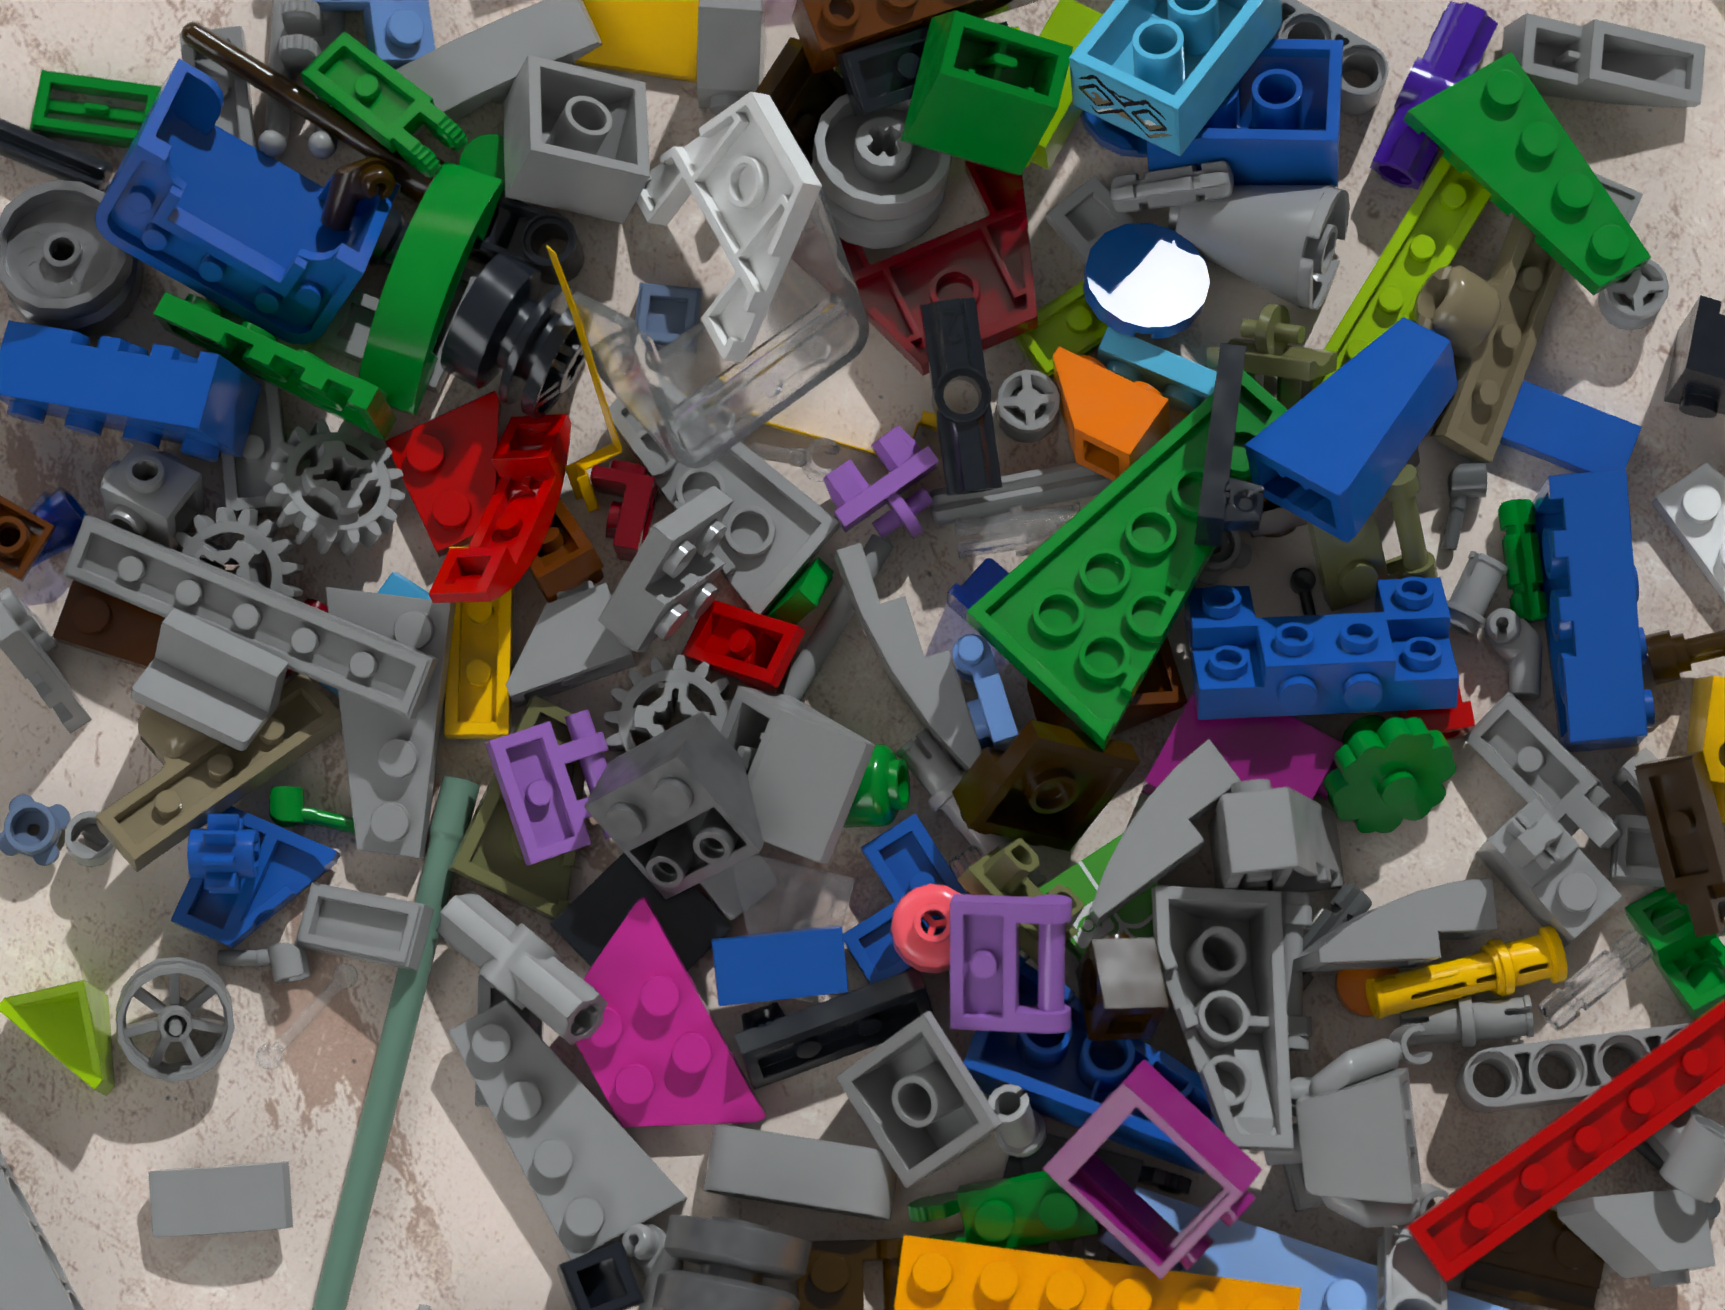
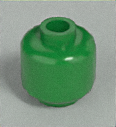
(881, 791)

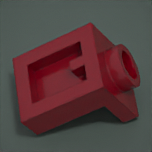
(631, 519)

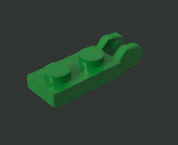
(381, 102)
(1008, 1212)

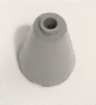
(1271, 236)

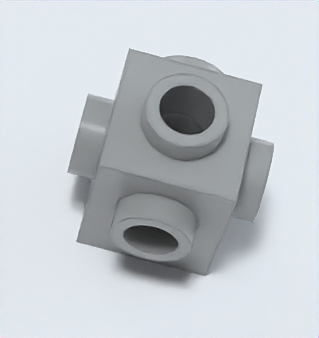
(152, 495)

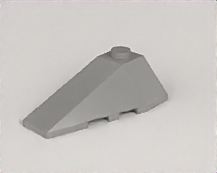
(1229, 992)

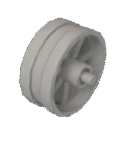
(174, 1019)

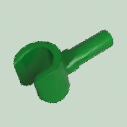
(288, 810)

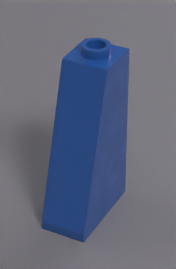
(1355, 430)

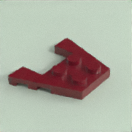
(977, 260)

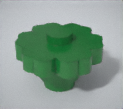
(1388, 772)

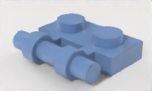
(991, 710)

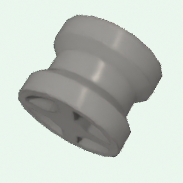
(1645, 282)
(1027, 392)

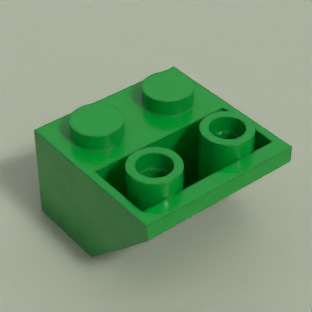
(985, 91)

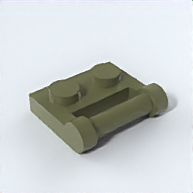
(1352, 569)

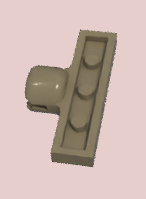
(1492, 336)
(207, 775)

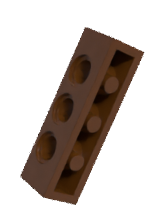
(845, 25)

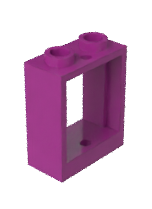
(1120, 1207)

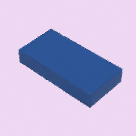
(1568, 432)
(780, 965)

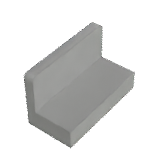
(211, 681)

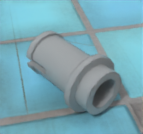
(1474, 593)
(1022, 1127)

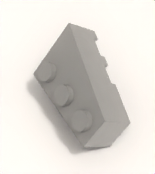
(1274, 841)

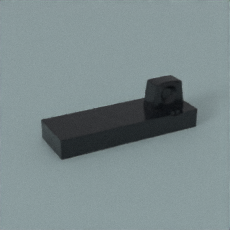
(1226, 501)
(791, 1044)

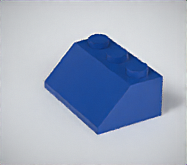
(1276, 121)

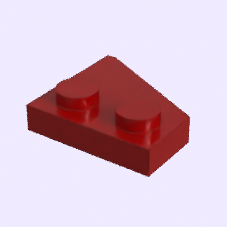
(451, 469)

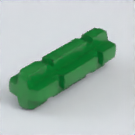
(1523, 559)

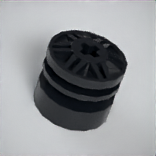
(510, 330)

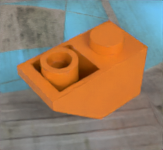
(1106, 414)

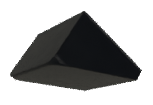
(600, 1280)

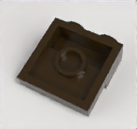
(1043, 785)

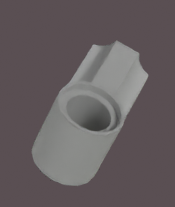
(1692, 1154)

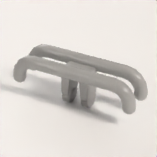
(297, 38)

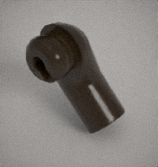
(353, 183)

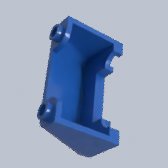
(233, 217)

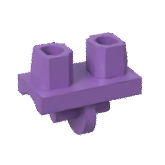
(906, 467)

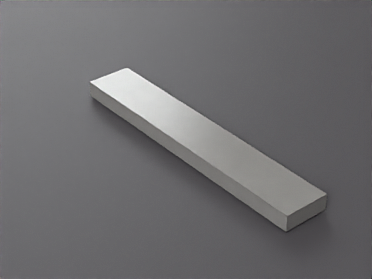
(294, 631)

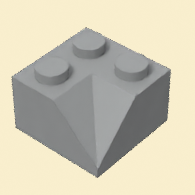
(575, 139)

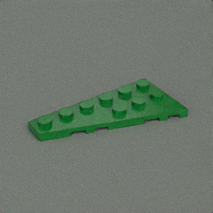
(1113, 579)

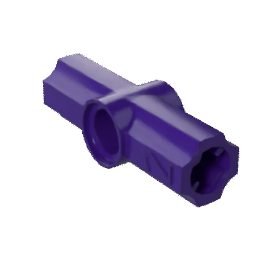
(1450, 57)

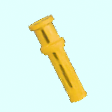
(1494, 968)

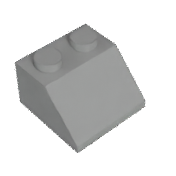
(919, 1100)

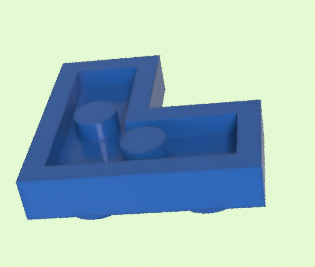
(902, 861)

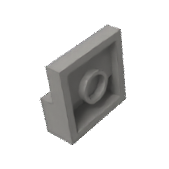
(670, 574)

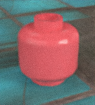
(914, 946)

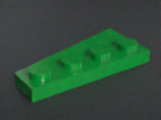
(1524, 158)

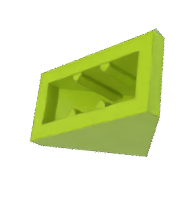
(70, 1025)

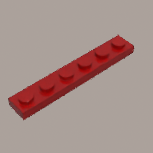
(1574, 1147)

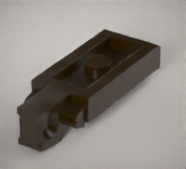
(1687, 835)

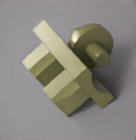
(1296, 367)
(1006, 874)

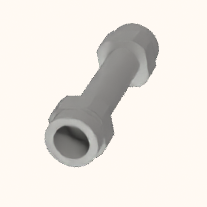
(1295, 918)

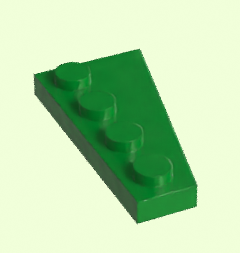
(278, 364)

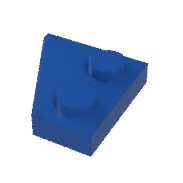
(285, 870)

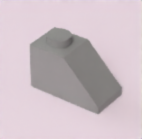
(729, 51)
(568, 647)
(1645, 1233)

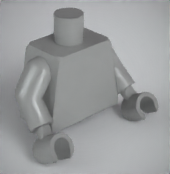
(1361, 1135)

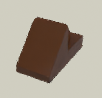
(565, 557)

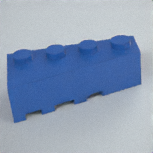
(119, 387)
(1593, 611)
(1075, 1076)

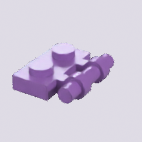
(538, 786)

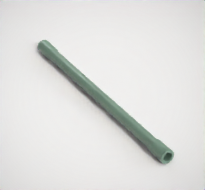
(449, 823)

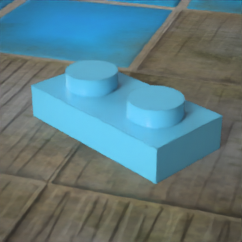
(1176, 377)

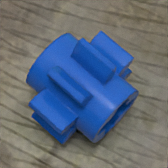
(223, 853)

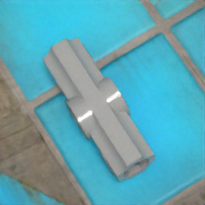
(522, 967)

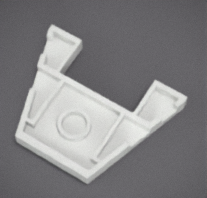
(756, 200)

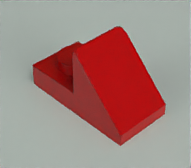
(743, 645)

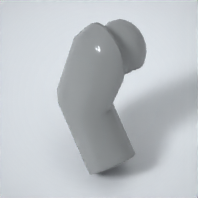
(1519, 648)
(645, 1246)

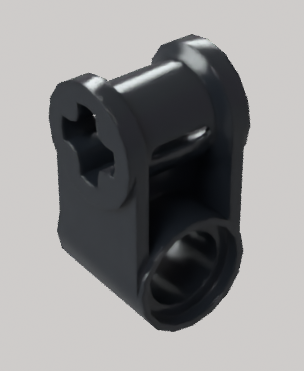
(521, 233)

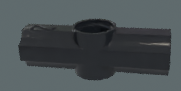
(952, 355)

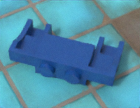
(1321, 662)

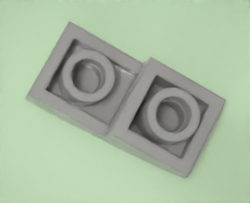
(220, 1199)

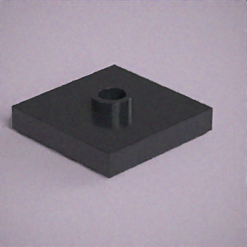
(605, 904)

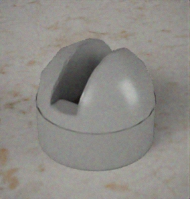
(86, 824)

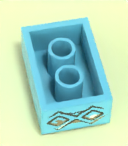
(1168, 63)

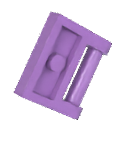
(987, 963)

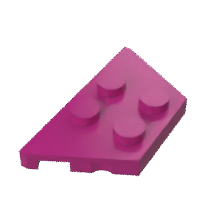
(658, 1043)

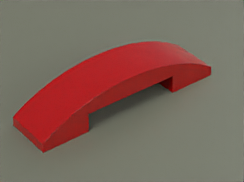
(517, 517)

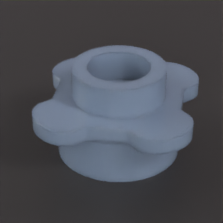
(22, 815)

